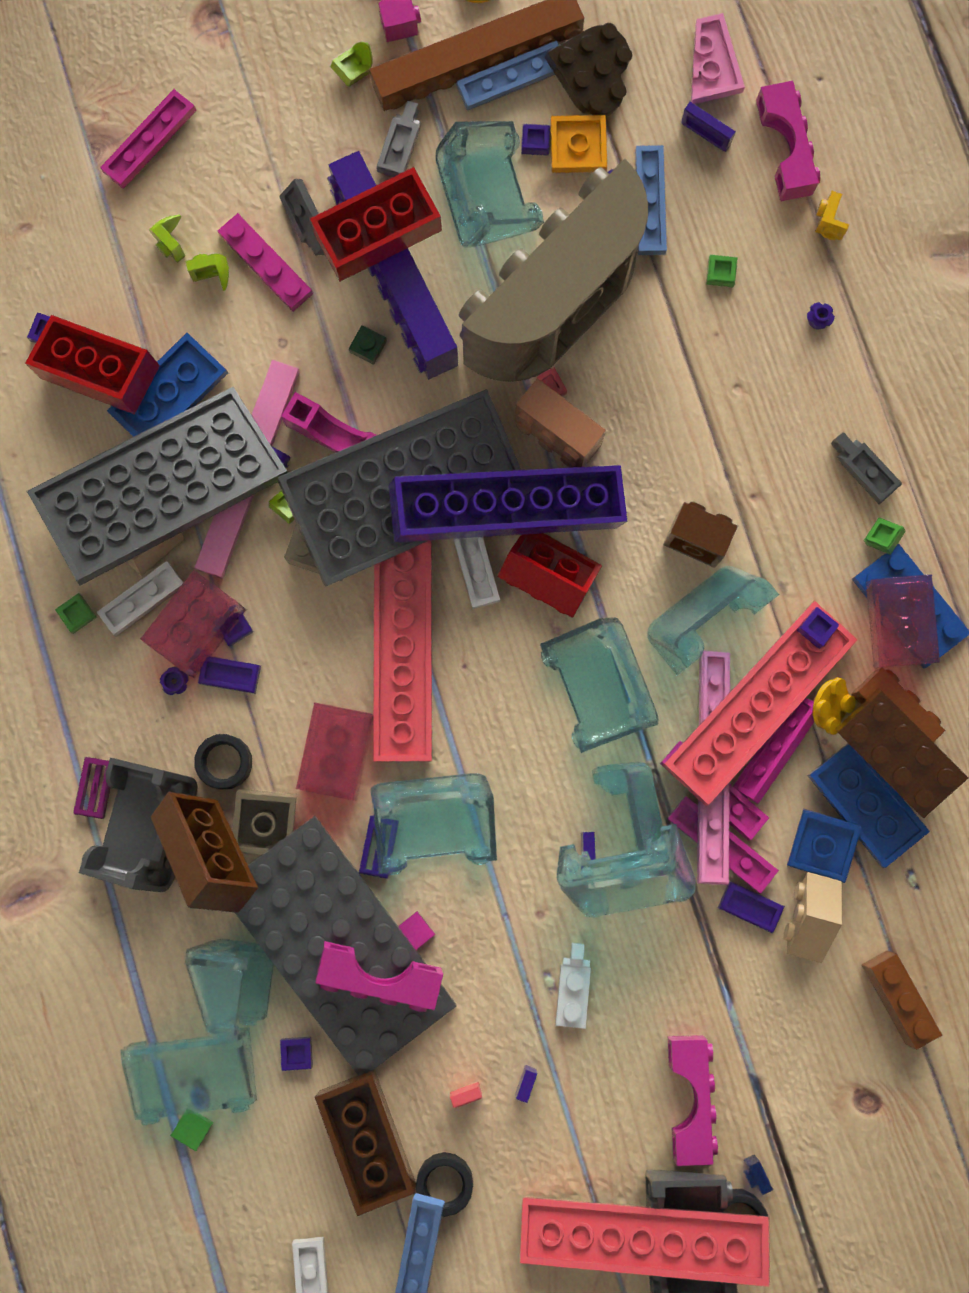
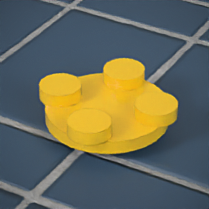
(832, 704)

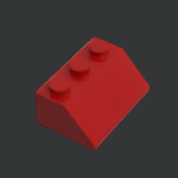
(549, 572)

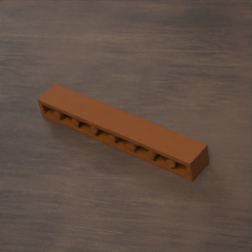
(474, 50)

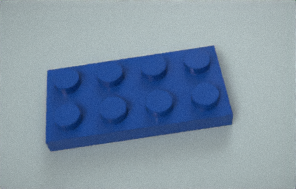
(180, 383)
(899, 564)
(869, 801)

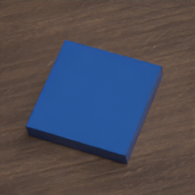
(824, 845)

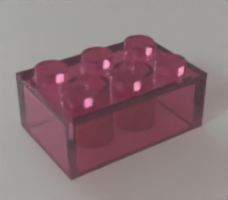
(902, 621)
(193, 624)
(335, 751)

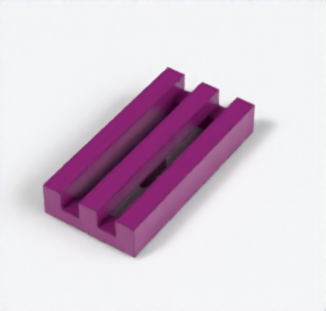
(105, 791)

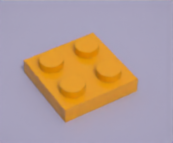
(578, 143)

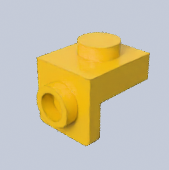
(827, 225)

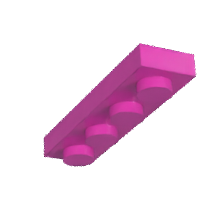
(148, 138)
(265, 262)
(775, 753)
(743, 814)
(742, 859)

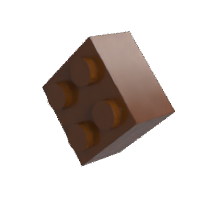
(700, 534)

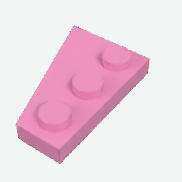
(714, 62)

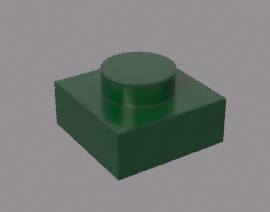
(367, 344)

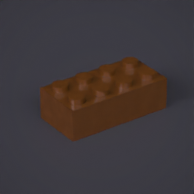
(901, 753)
(203, 853)
(365, 1142)

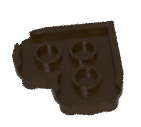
(592, 68)

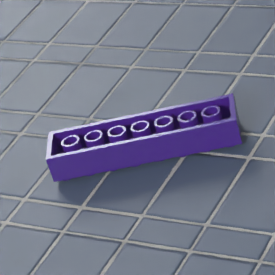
(400, 283)
(506, 503)

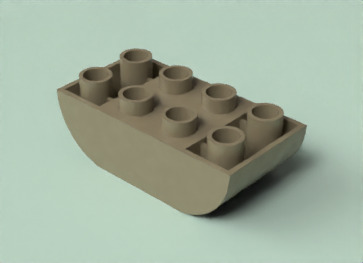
(562, 284)

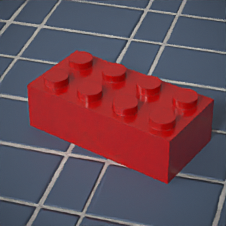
(376, 224)
(92, 364)

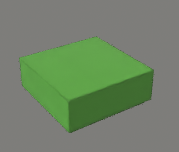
(721, 270)
(884, 535)
(75, 613)
(192, 1130)

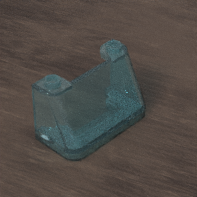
(483, 183)
(674, 630)
(601, 682)
(638, 784)
(433, 820)
(628, 879)
(229, 984)
(189, 1076)

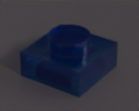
(756, 1175)

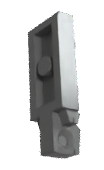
(299, 209)
(866, 467)

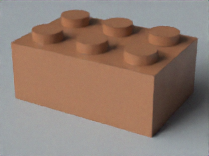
(558, 425)

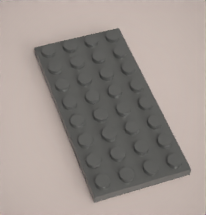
(156, 485)
(346, 496)
(317, 896)

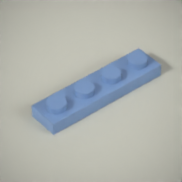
(506, 77)
(650, 168)
(420, 1244)

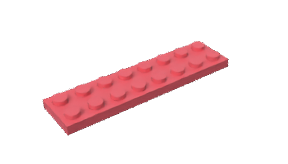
(403, 657)
(755, 709)
(646, 1241)

